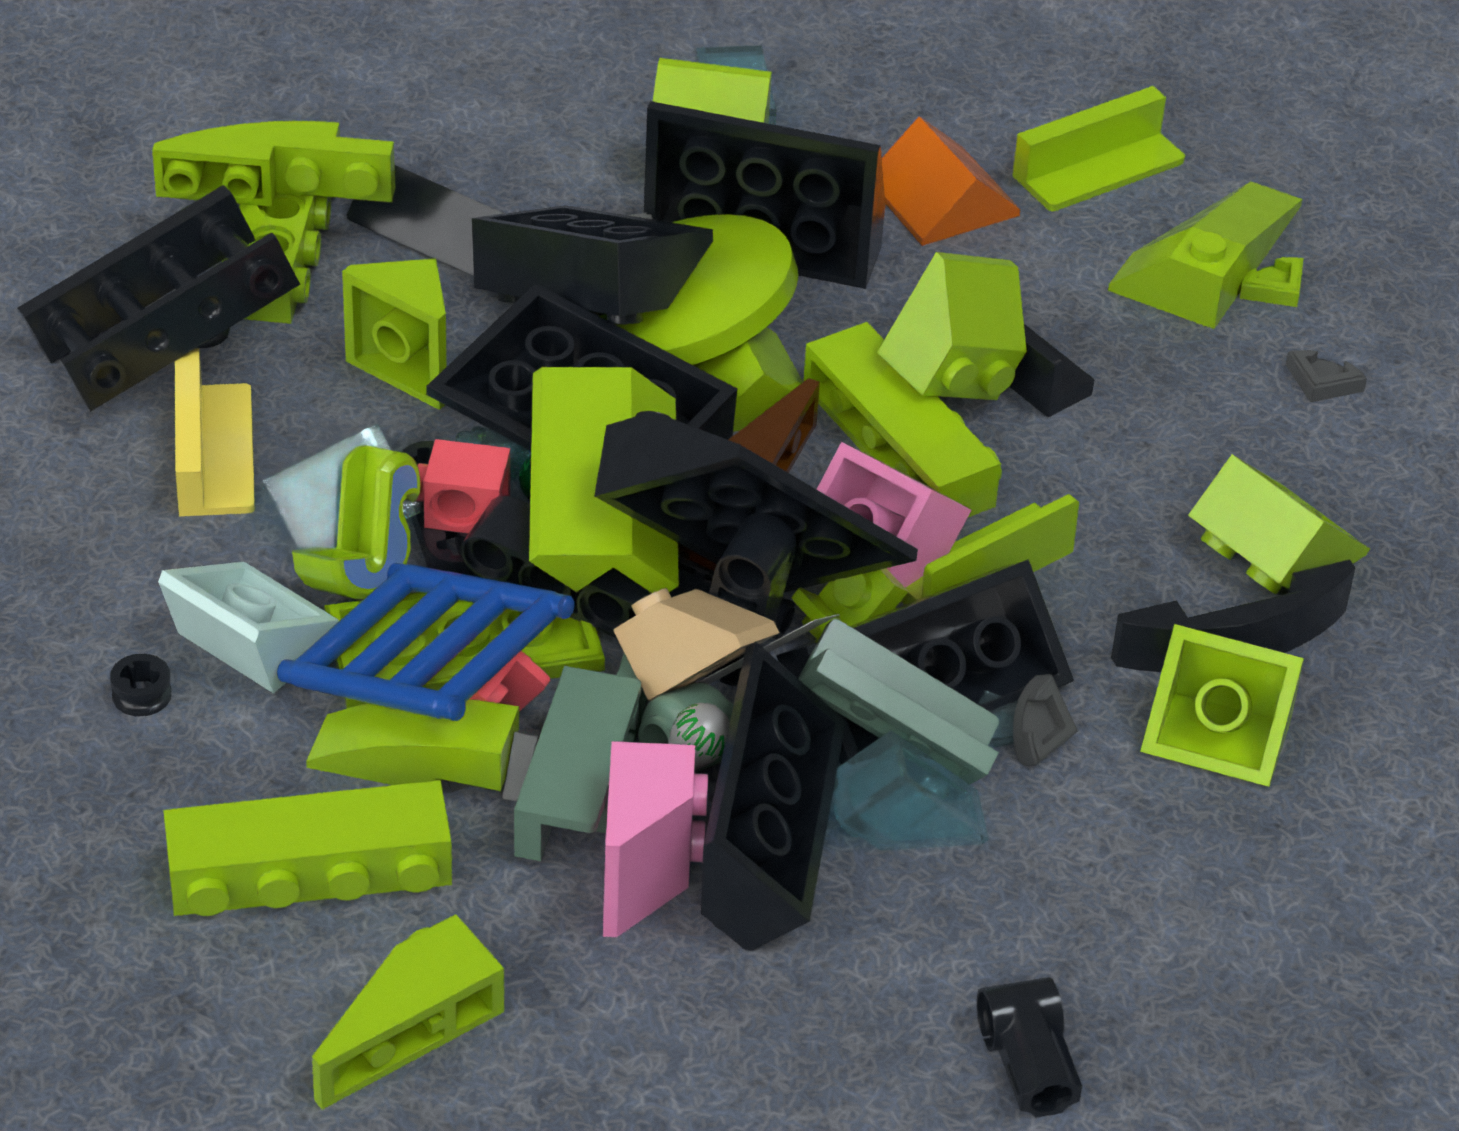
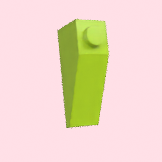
(414, 1002)

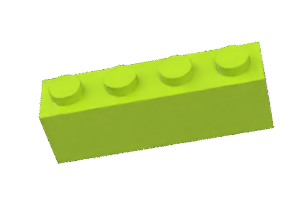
(897, 422)
(308, 848)

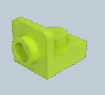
(851, 597)

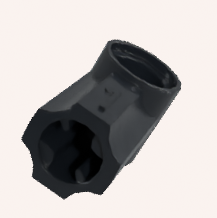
(1028, 1032)

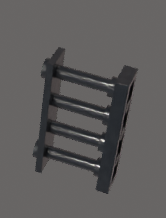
(140, 273)

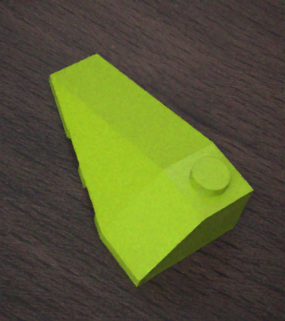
(1203, 261)

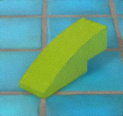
(415, 748)

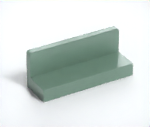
(892, 694)
(573, 757)

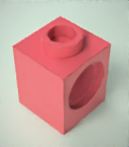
(462, 483)

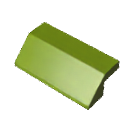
(571, 529)

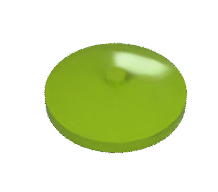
(730, 293)

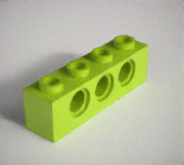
(296, 225)

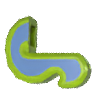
(370, 525)

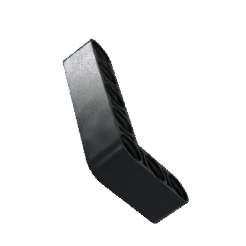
(747, 575)

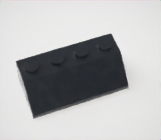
(588, 257)
(969, 636)
(769, 805)

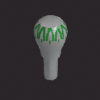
(705, 728)

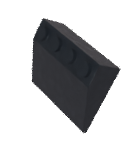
(805, 183)
(541, 329)
(706, 486)

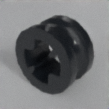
(140, 700)

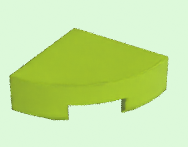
(1275, 283)

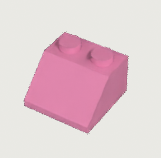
(897, 505)
(650, 829)

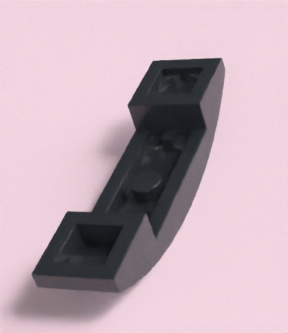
(1278, 623)

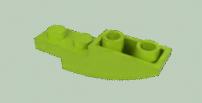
(274, 158)

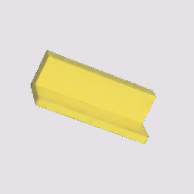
(212, 443)

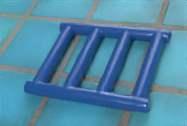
(406, 688)

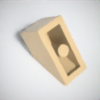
(686, 637)

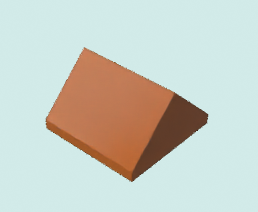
(940, 186)

